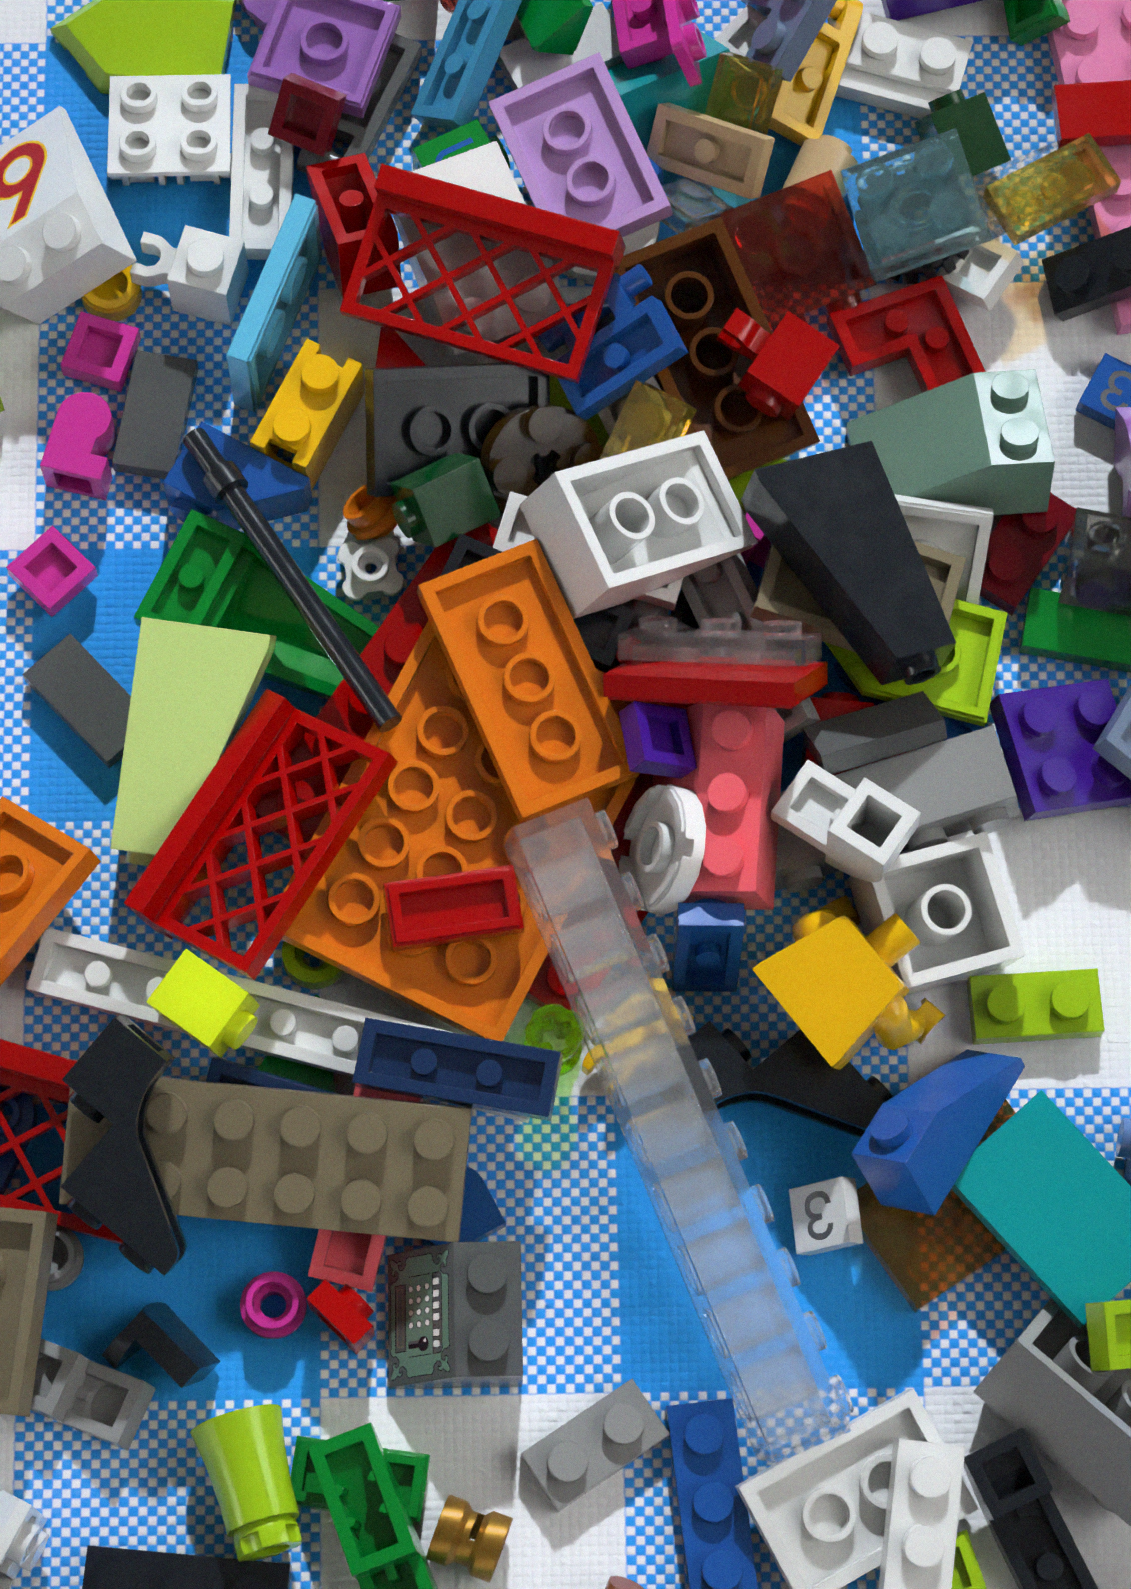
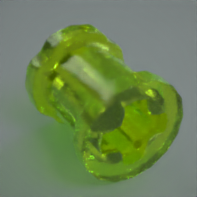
(563, 1025)

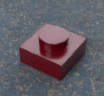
(307, 114)

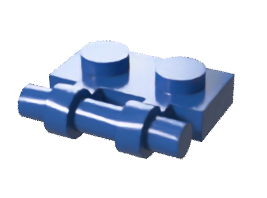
(624, 351)

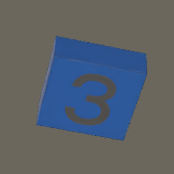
(1106, 391)

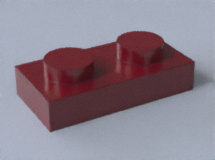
(1021, 550)

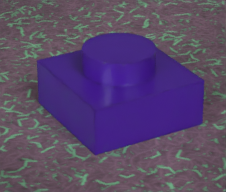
(657, 740)

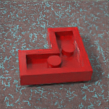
(912, 324)

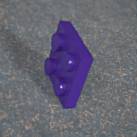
(1050, 752)

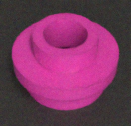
(264, 1286)

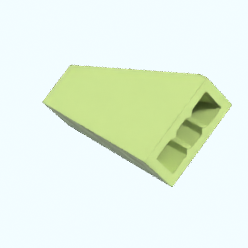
(182, 716)

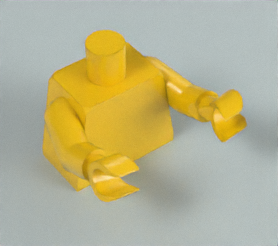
(843, 983)

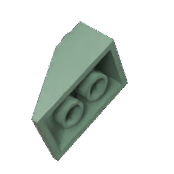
(967, 443)

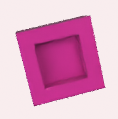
(100, 351)
(52, 571)

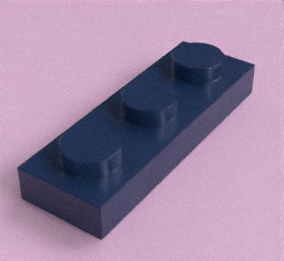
(458, 1069)

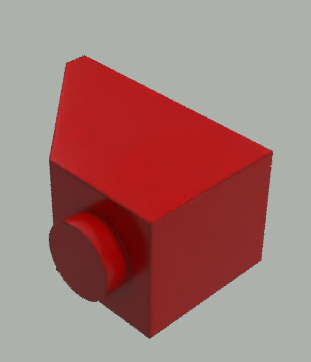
(344, 202)

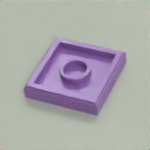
(328, 43)

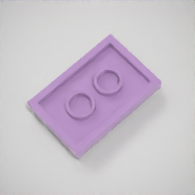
(581, 149)

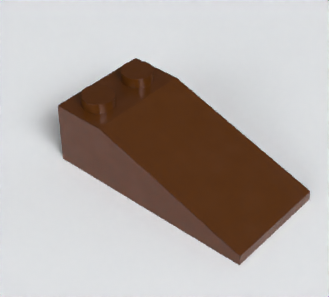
(700, 288)

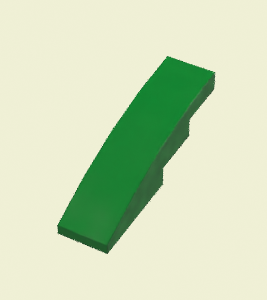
(370, 1512)

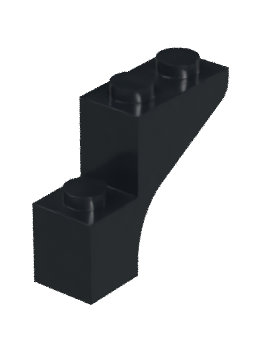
(792, 1080)
(120, 1176)

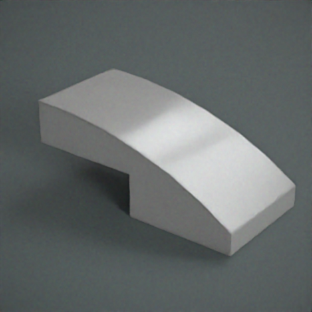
(89, 1395)

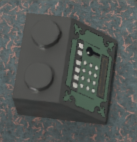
(455, 1316)

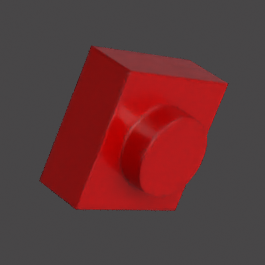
(343, 1313)

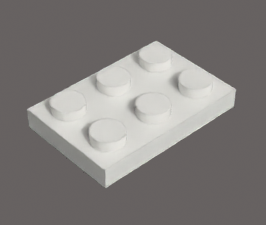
(829, 1504)

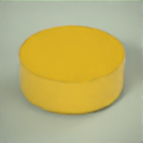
(114, 298)

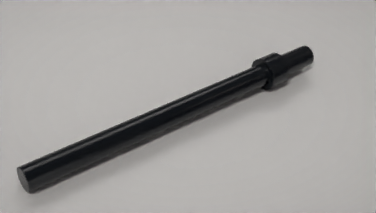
(229, 488)

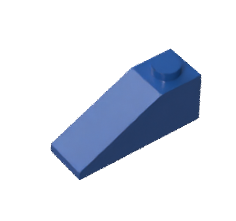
(932, 1129)

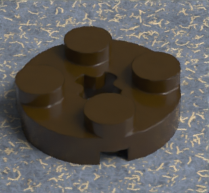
(530, 432)

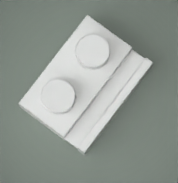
(902, 65)

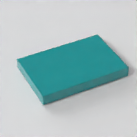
(1053, 1206)

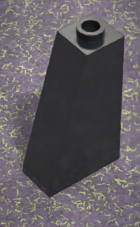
(856, 557)

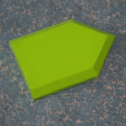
(148, 38)
(966, 677)

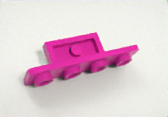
(657, 29)

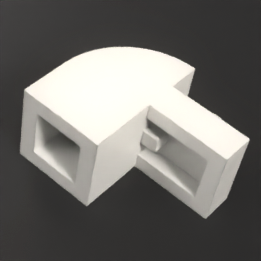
(855, 828)

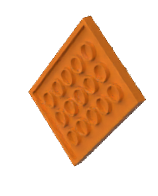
(429, 819)

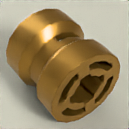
(453, 1534)

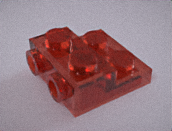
(800, 250)

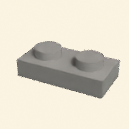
(595, 1445)

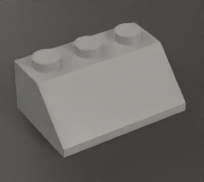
(1065, 1408)

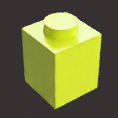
(205, 1004)

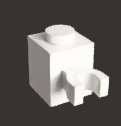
(201, 274)

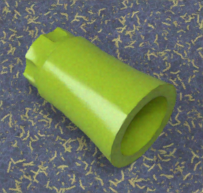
(251, 1479)

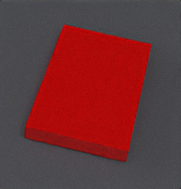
(715, 683)

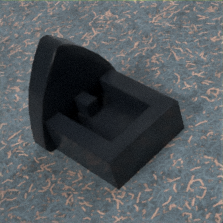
(167, 1342)

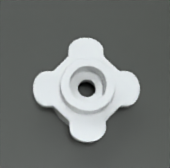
(374, 585)

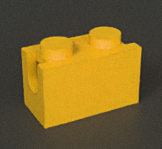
(310, 410)

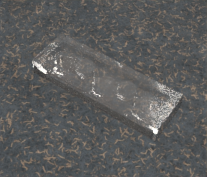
(720, 642)

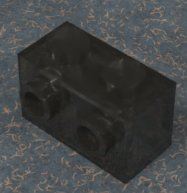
(1098, 563)

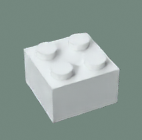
(954, 907)

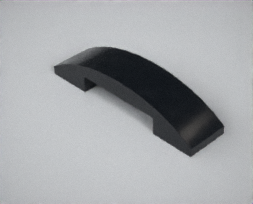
(1024, 1516)

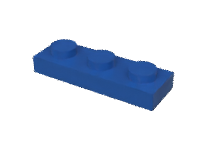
(709, 1507)

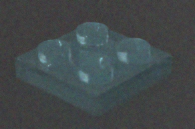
(916, 205)

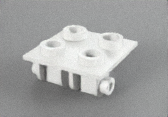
(169, 128)

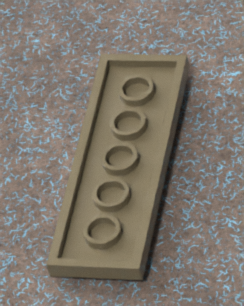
(300, 1157)

